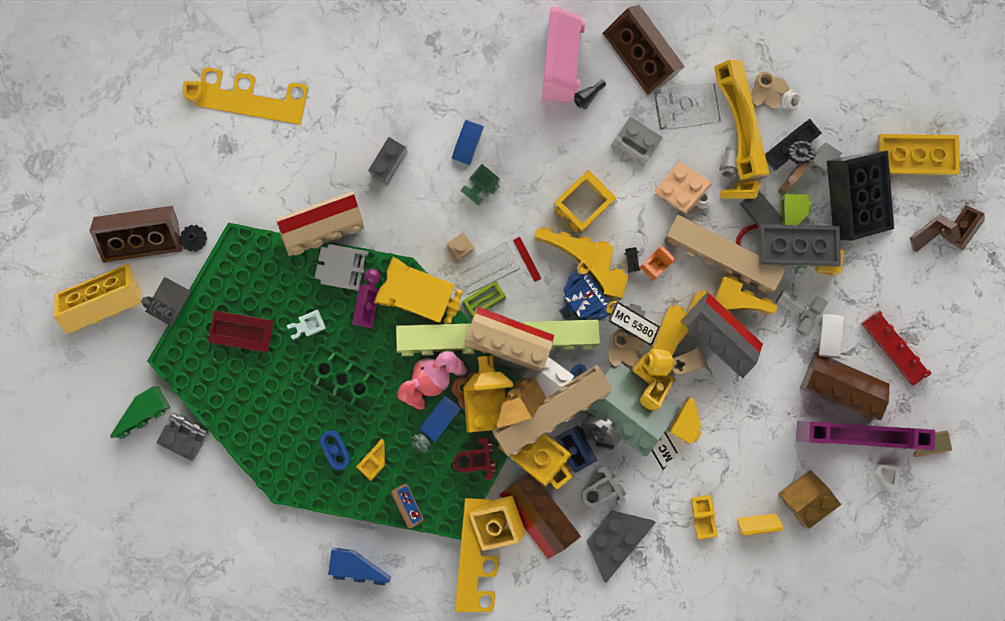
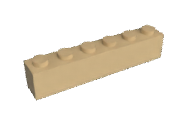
(723, 253)
(556, 408)

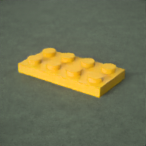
(921, 153)

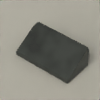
(761, 210)

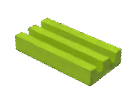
(481, 291)

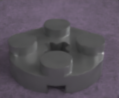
(601, 432)

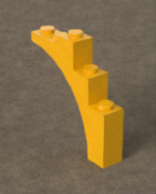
(727, 294)

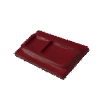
(241, 331)

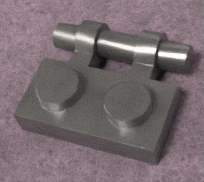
(179, 442)

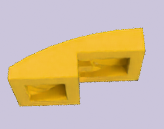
(703, 517)

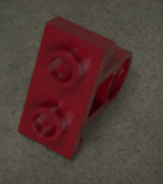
(478, 459)

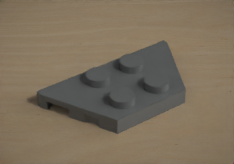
(616, 540)

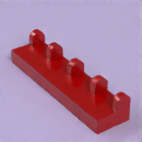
(895, 348)

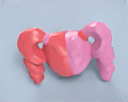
(430, 378)

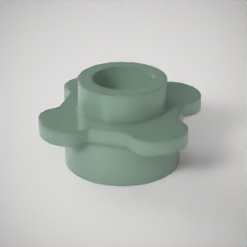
(420, 443)

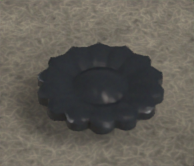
(801, 152)
(193, 238)

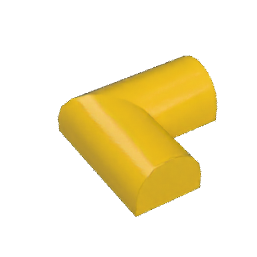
(657, 386)

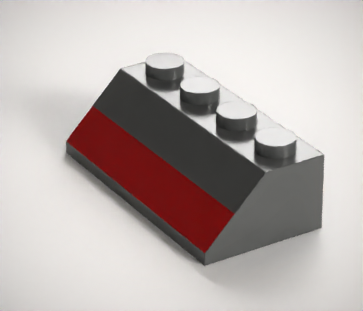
(723, 335)

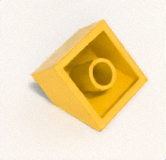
(497, 523)

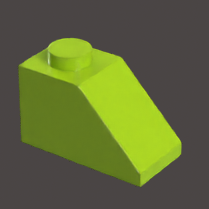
(794, 208)

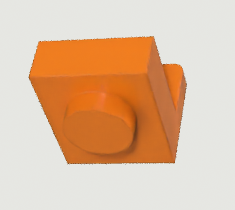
(657, 263)

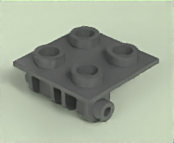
(166, 301)

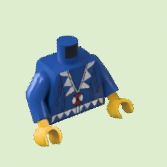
(584, 297)

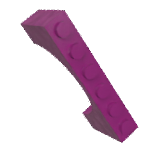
(865, 435)

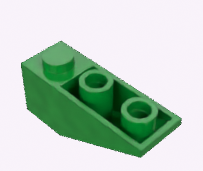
(142, 408)

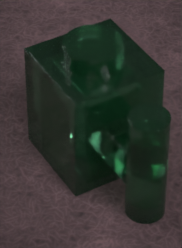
(483, 181)

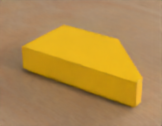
(742, 190)
(373, 461)

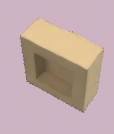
(461, 246)

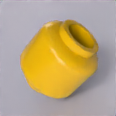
(658, 362)

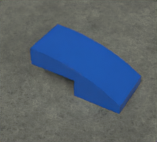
(467, 142)
(439, 419)

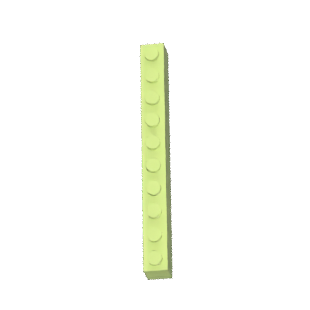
(452, 336)

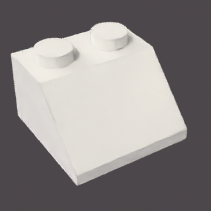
(551, 377)

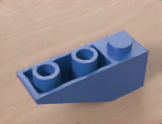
(353, 565)

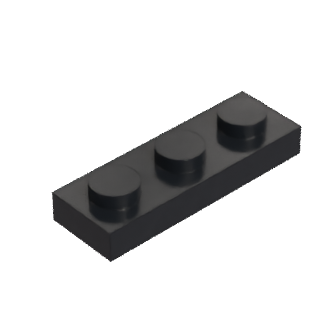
(779, 154)

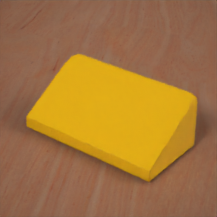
(759, 524)

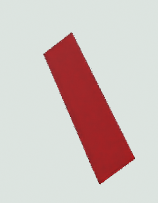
(527, 259)

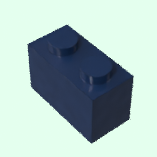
(577, 445)

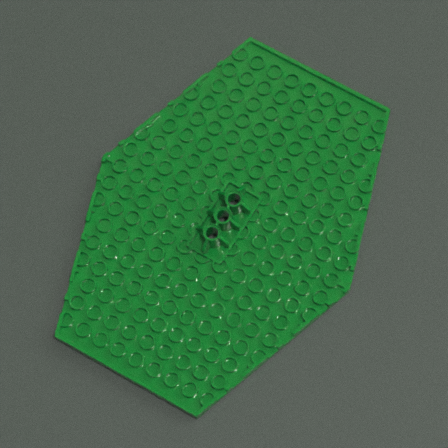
(278, 403)

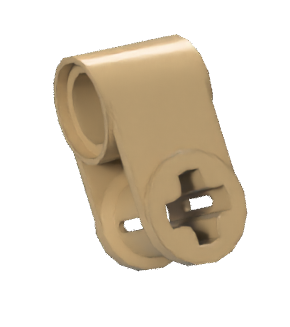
(690, 361)

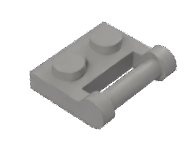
(641, 137)

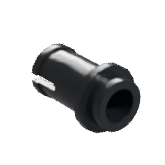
(632, 259)

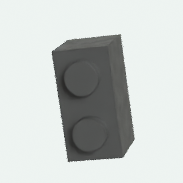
(388, 161)

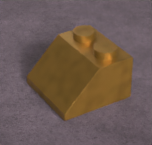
(521, 402)
(809, 499)

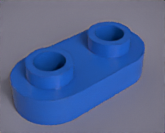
(333, 450)

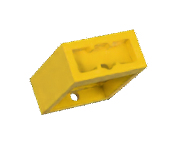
(598, 187)

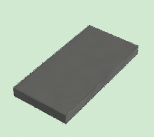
(799, 245)

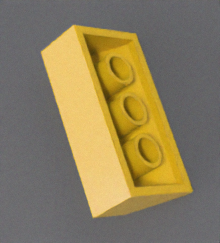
(96, 299)

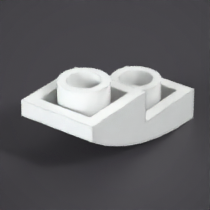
(831, 336)

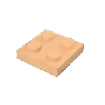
(683, 187)

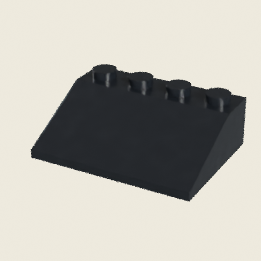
(861, 194)

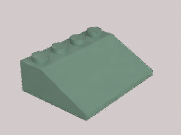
(631, 420)

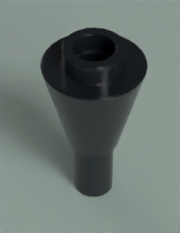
(585, 97)

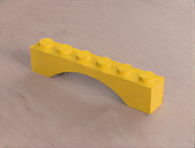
(734, 85)

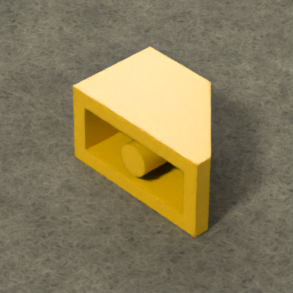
(687, 423)

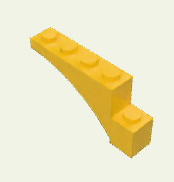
(596, 255)

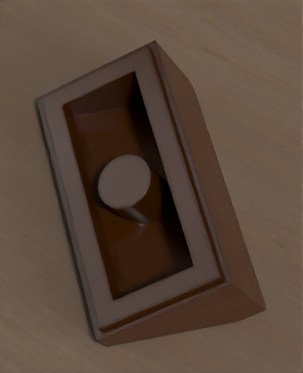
(968, 224)

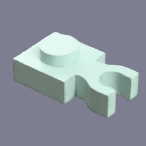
(310, 324)

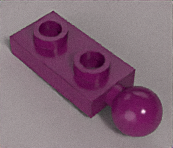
(365, 304)

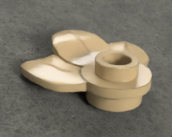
(768, 93)
(626, 350)

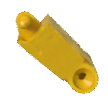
(418, 293)

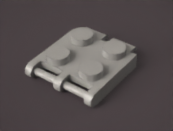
(340, 267)

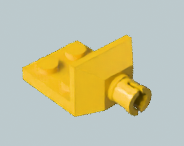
(485, 396)

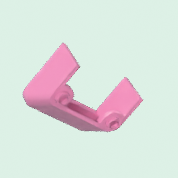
(562, 55)

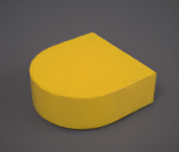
(193, 90)

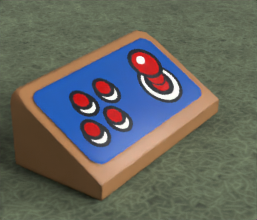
(407, 505)

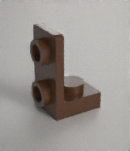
(939, 225)

